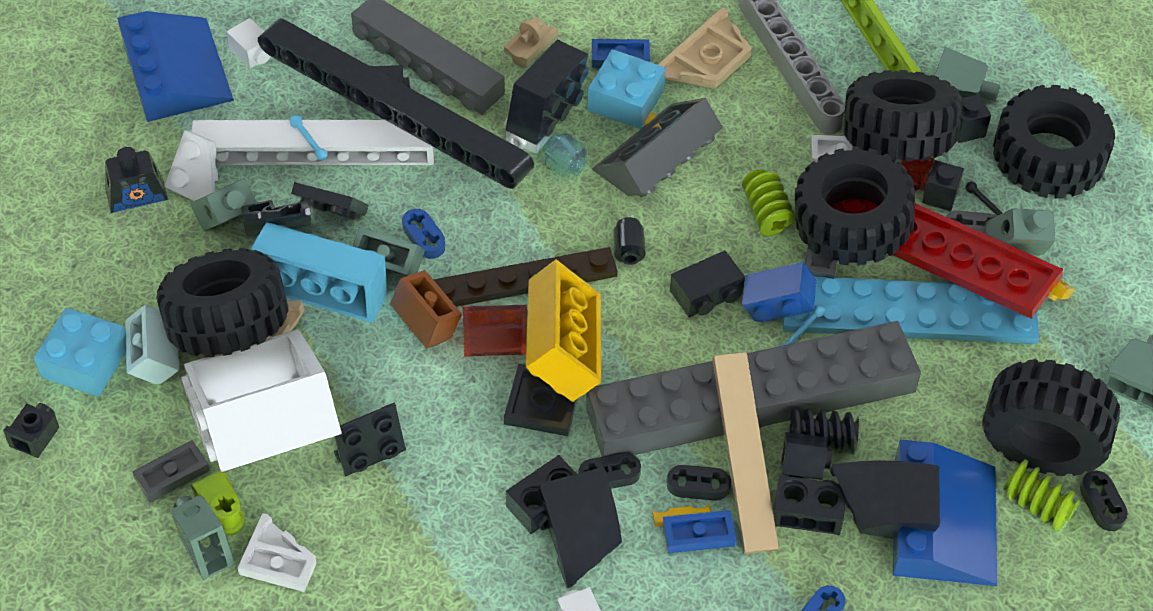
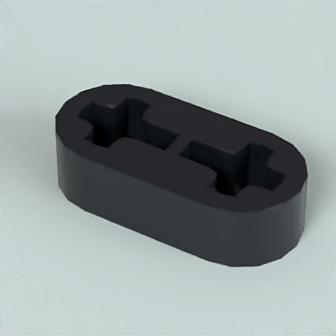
(612, 467)
(698, 482)
(1109, 498)

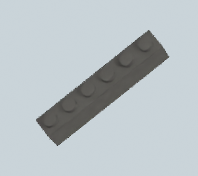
(428, 55)

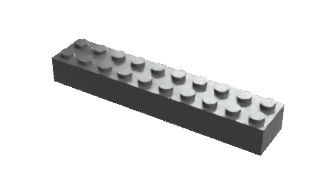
(809, 374)

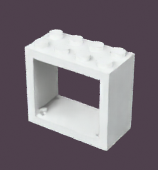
(260, 401)

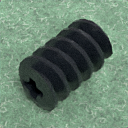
(833, 430)

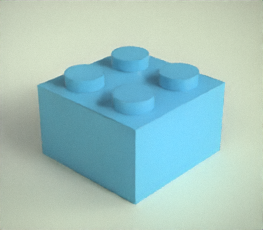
(626, 89)
(81, 352)

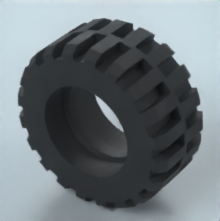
(902, 114)
(1050, 168)
(860, 235)
(222, 302)
(1051, 417)

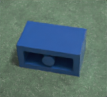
(779, 292)

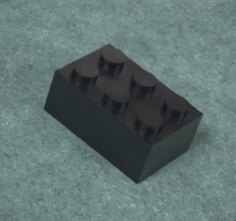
(547, 92)

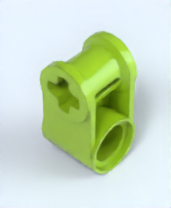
(222, 500)

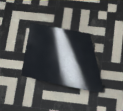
(290, 215)
(890, 495)
(581, 521)

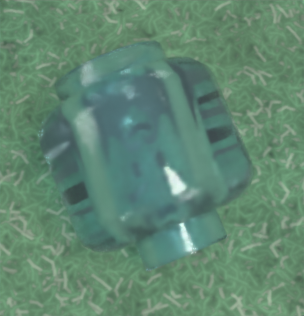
(565, 155)

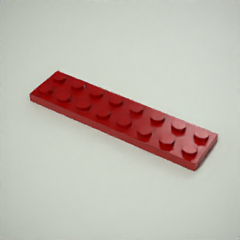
(972, 259)

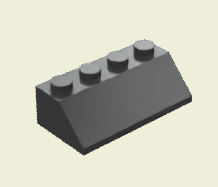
(655, 152)

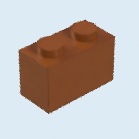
(425, 309)

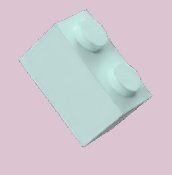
(148, 348)

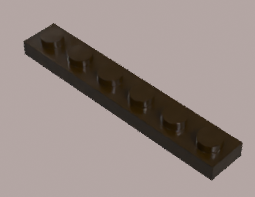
(514, 279)

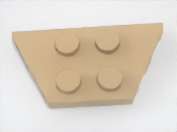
(708, 53)

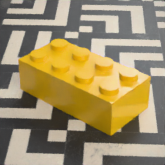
(564, 331)

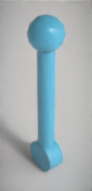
(296, 122)
(818, 311)

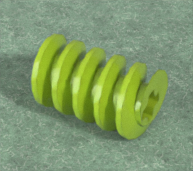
(768, 201)
(1040, 495)

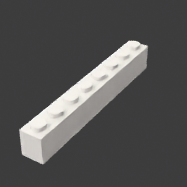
(344, 141)

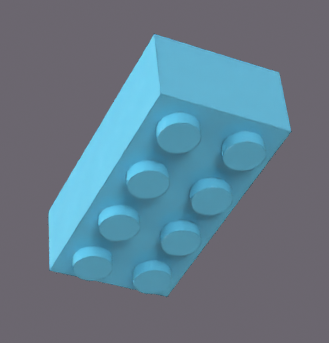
(326, 271)

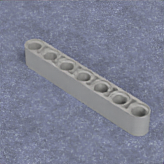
(796, 63)

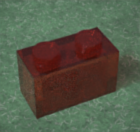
(495, 330)

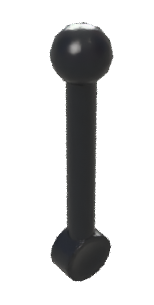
(971, 187)

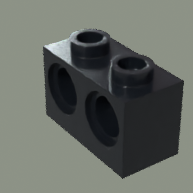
(526, 494)
(808, 512)

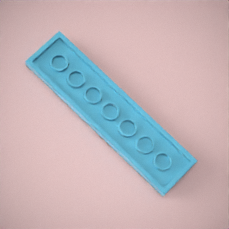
(921, 308)

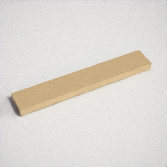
(745, 453)

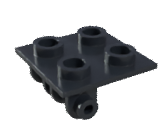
(369, 440)

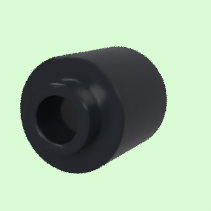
(629, 241)

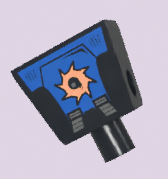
(133, 180)

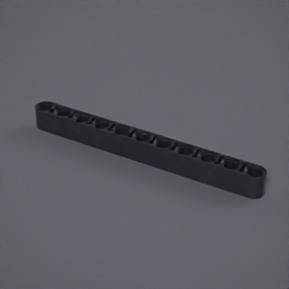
(397, 103)

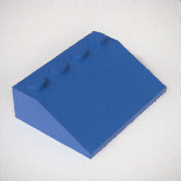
(173, 63)
(967, 535)

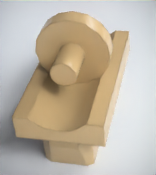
(530, 41)

